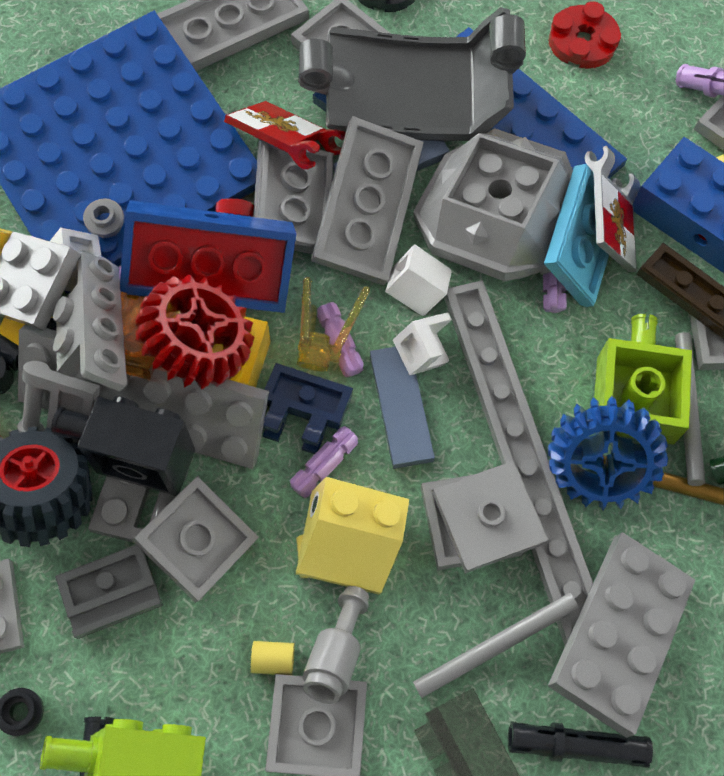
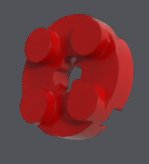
(589, 19)

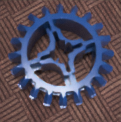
(627, 468)

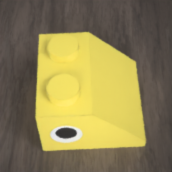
(352, 535)

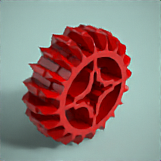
(186, 342)

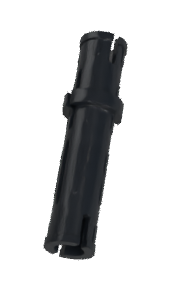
(579, 744)

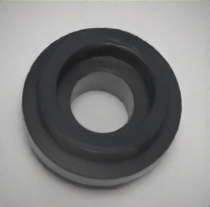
(33, 718)

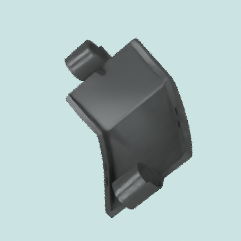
(417, 82)

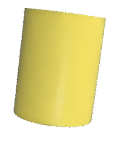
(272, 658)

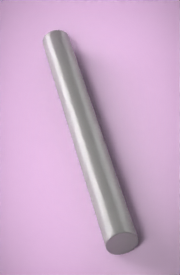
(692, 436)
(495, 645)

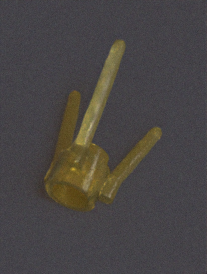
(315, 347)

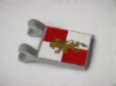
(614, 210)

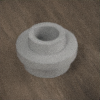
(107, 227)

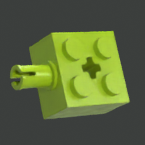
(648, 377)
(128, 751)

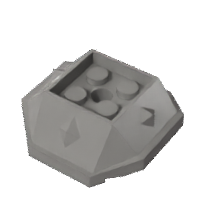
(489, 234)

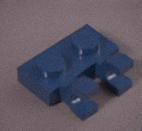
(306, 397)

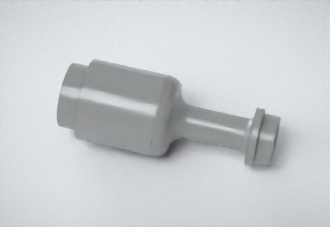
(336, 651)

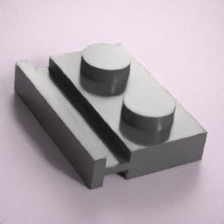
(108, 591)

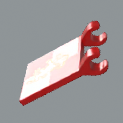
(285, 131)

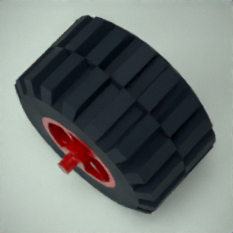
(41, 486)

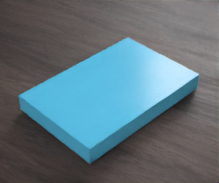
(573, 248)

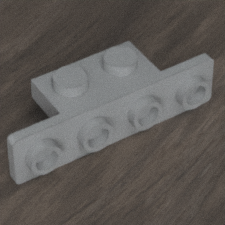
(92, 325)

